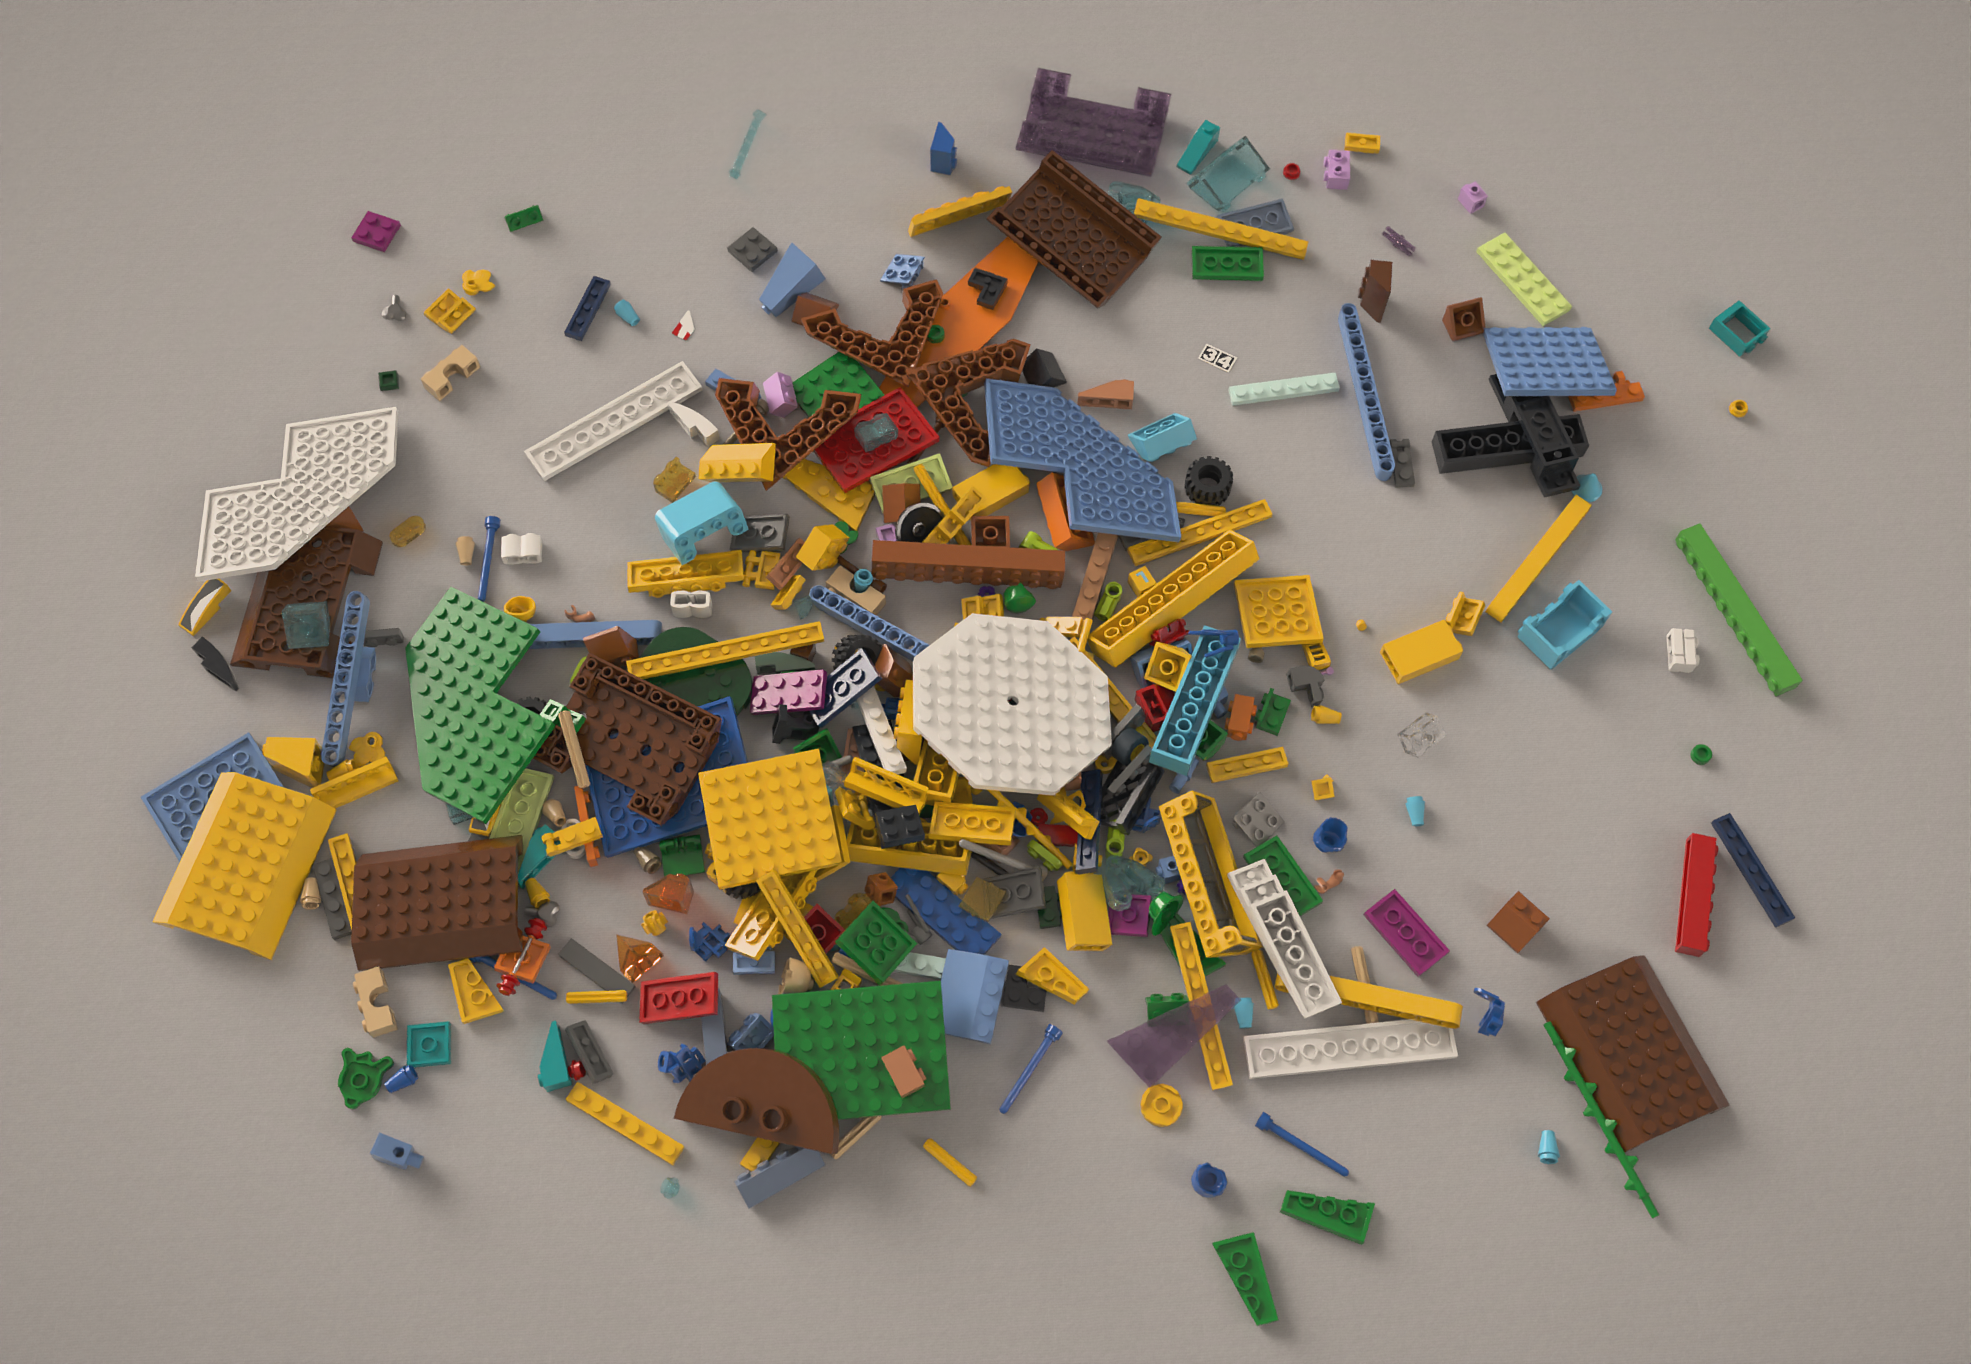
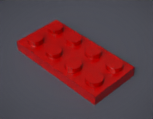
(679, 998)

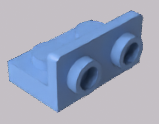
(753, 1034)

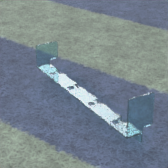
(759, 116)

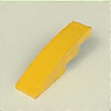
(956, 517)

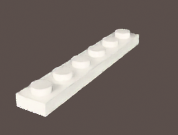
(881, 732)

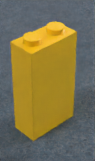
(998, 484)
(1421, 651)
(1084, 912)

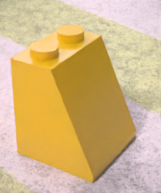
(296, 758)

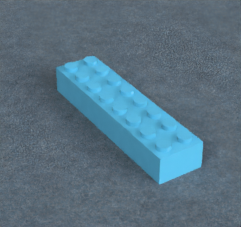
(1192, 705)

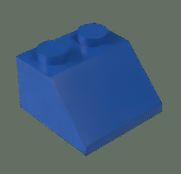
(943, 151)

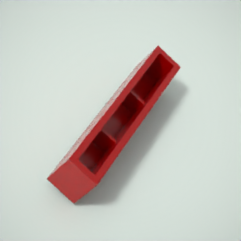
(1696, 895)

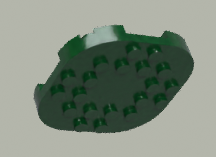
(705, 683)

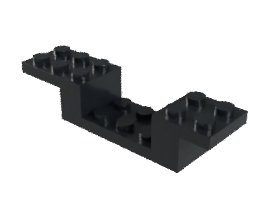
(1552, 447)
(892, 824)

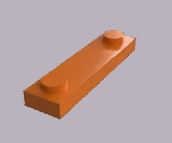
(582, 799)

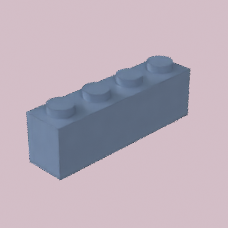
(777, 1174)

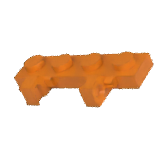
(1625, 393)

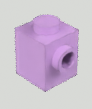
(1472, 197)

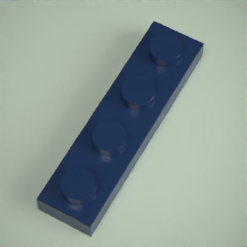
(587, 308)

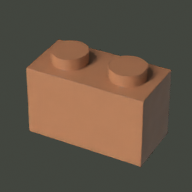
(903, 1071)

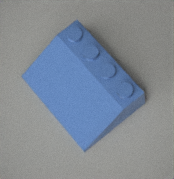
(972, 994)

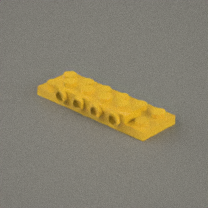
(956, 211)
(700, 574)
(761, 925)

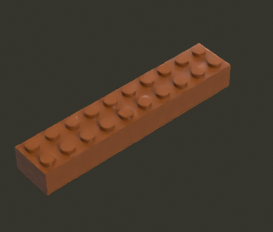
(967, 564)

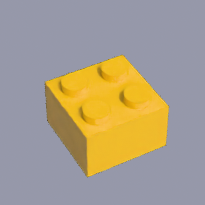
(823, 547)

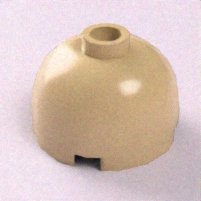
(795, 977)

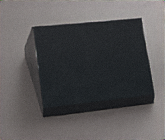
(1043, 369)

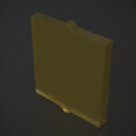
(982, 899)

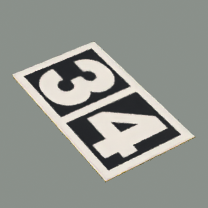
(1217, 358)

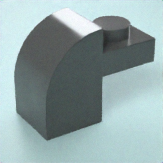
(1307, 678)

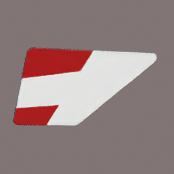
(684, 327)

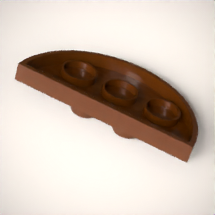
(763, 1097)

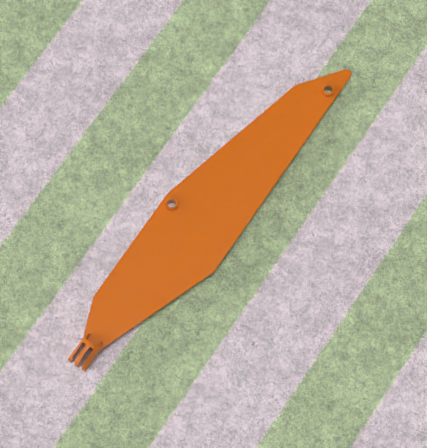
(969, 324)

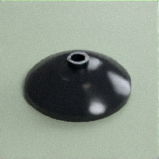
(924, 516)

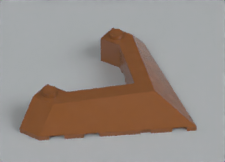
(883, 356)
(948, 379)
(739, 405)

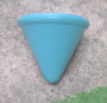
(1590, 487)

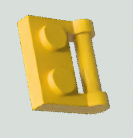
(850, 808)

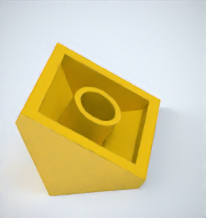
(1167, 665)

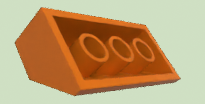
(1053, 498)

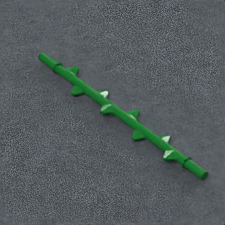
(1606, 1125)

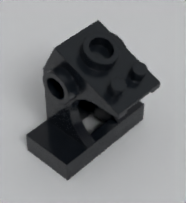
(792, 728)

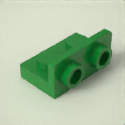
(1273, 712)

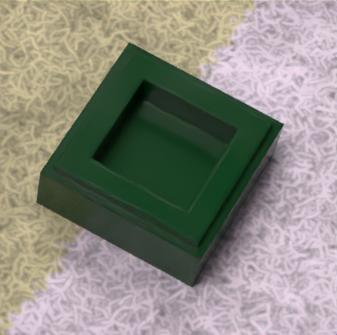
(388, 380)

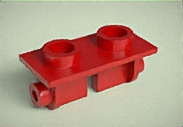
(1176, 632)

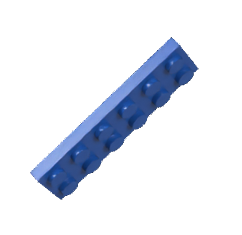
(942, 912)

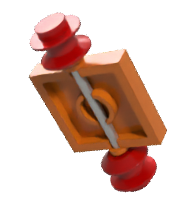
(523, 964)

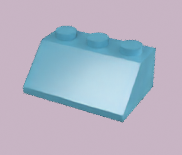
(1163, 436)

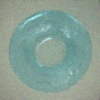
(670, 1187)

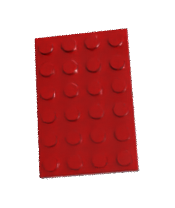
(848, 460)

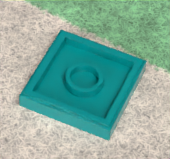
(429, 1044)

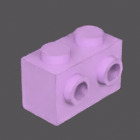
(1337, 169)
(780, 394)

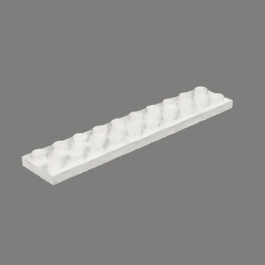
(612, 421)
(1347, 1048)

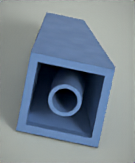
(791, 278)

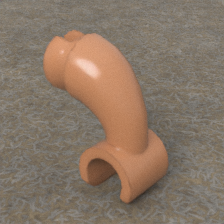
(588, 617)
(1335, 879)

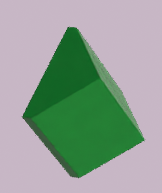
(823, 742)

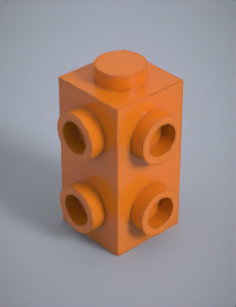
(1241, 711)

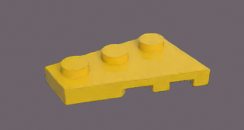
(1053, 976)
(472, 993)

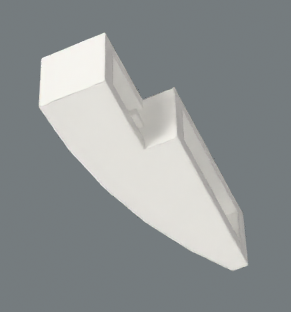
(694, 423)

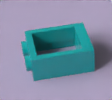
(1748, 319)

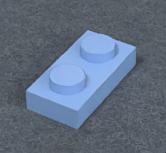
(746, 965)

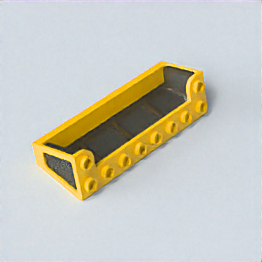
(1203, 864)

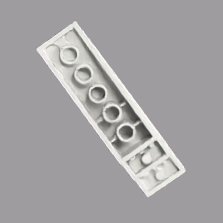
(1284, 938)

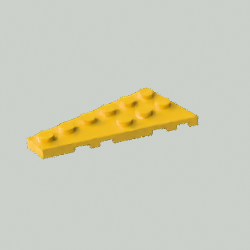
(824, 491)

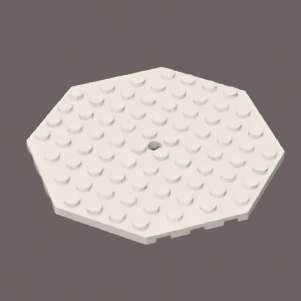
(997, 746)

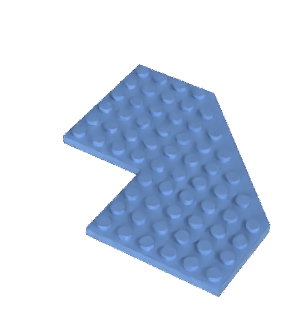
(1103, 479)

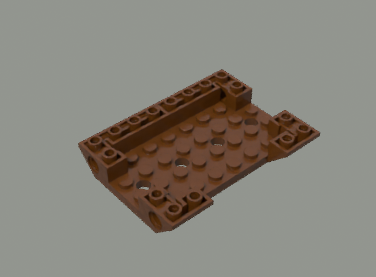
(263, 629)
(644, 718)

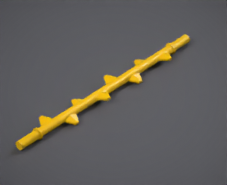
(1031, 829)

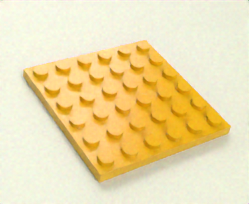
(769, 818)

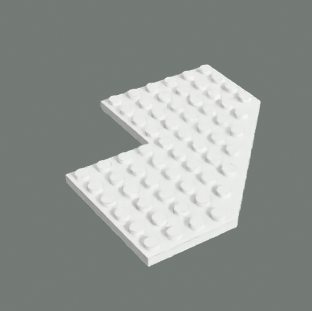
(322, 474)

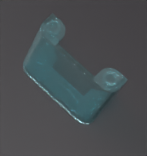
(1229, 174)

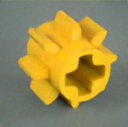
(654, 923)

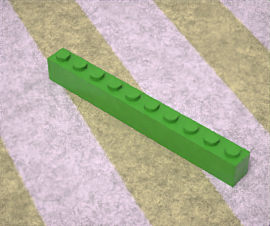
(1738, 610)

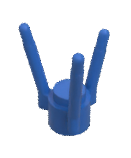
(1227, 637)

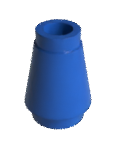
(402, 1078)

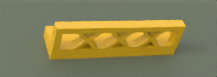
(356, 783)
(885, 790)
(1070, 813)

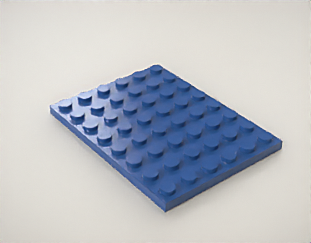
(626, 829)

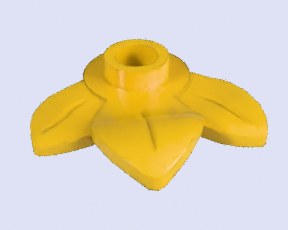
(477, 281)
(364, 751)

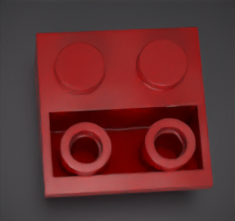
(1155, 703)

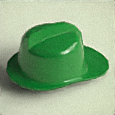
(1163, 909)

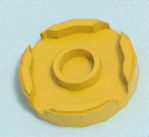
(1161, 1105)

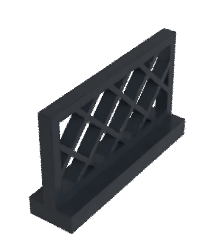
(1137, 796)

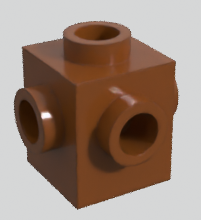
(880, 889)

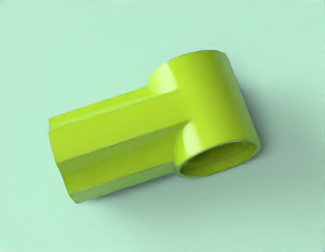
(1034, 541)
(1108, 602)
(1116, 840)

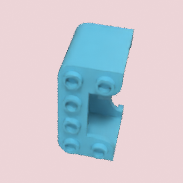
(698, 517)
(1564, 624)

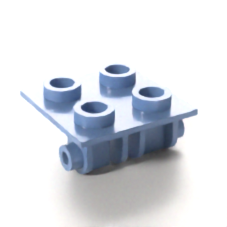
(903, 270)

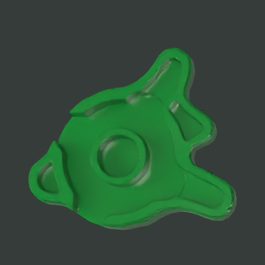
(361, 1076)

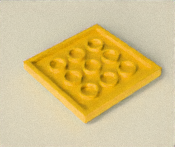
(1278, 611)

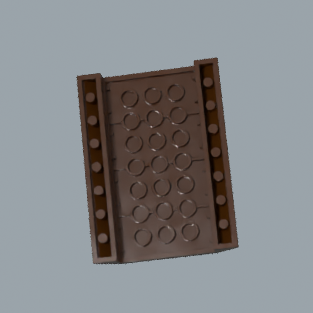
(1076, 230)
(436, 903)
(1633, 1051)

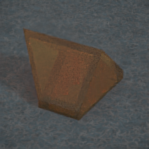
(636, 956)

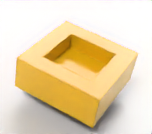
(1322, 788)

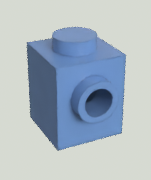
(1168, 870)

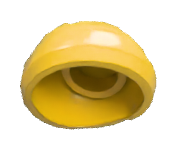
(520, 607)

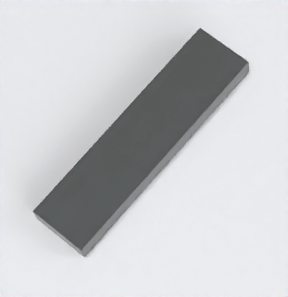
(594, 968)

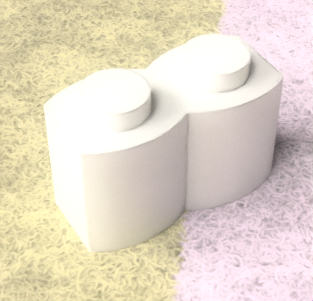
(521, 549)
(691, 604)

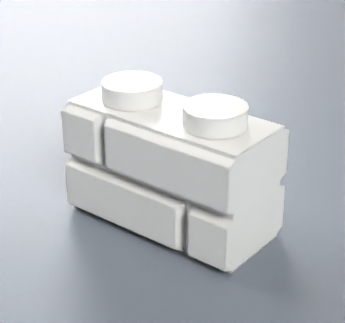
(1682, 650)

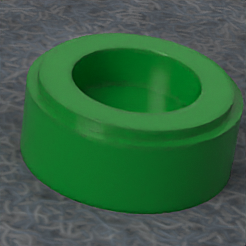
(936, 334)
(1701, 754)

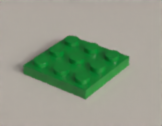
(876, 943)

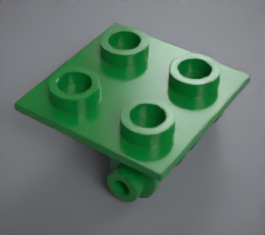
(682, 855)

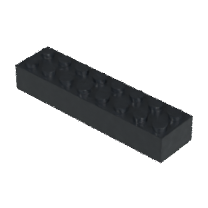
(1495, 445)

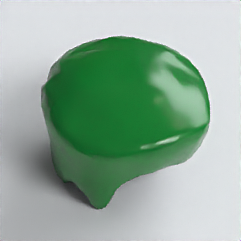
(1018, 599)

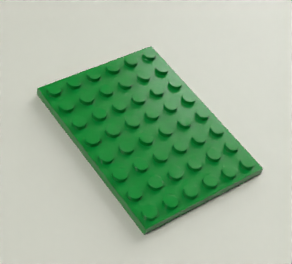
(849, 1031)

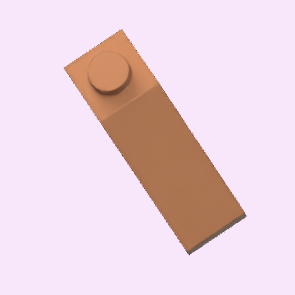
(1109, 395)

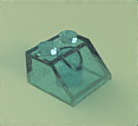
(306, 624)

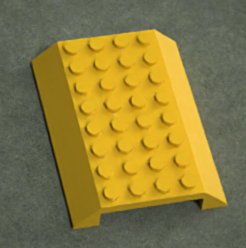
(246, 864)

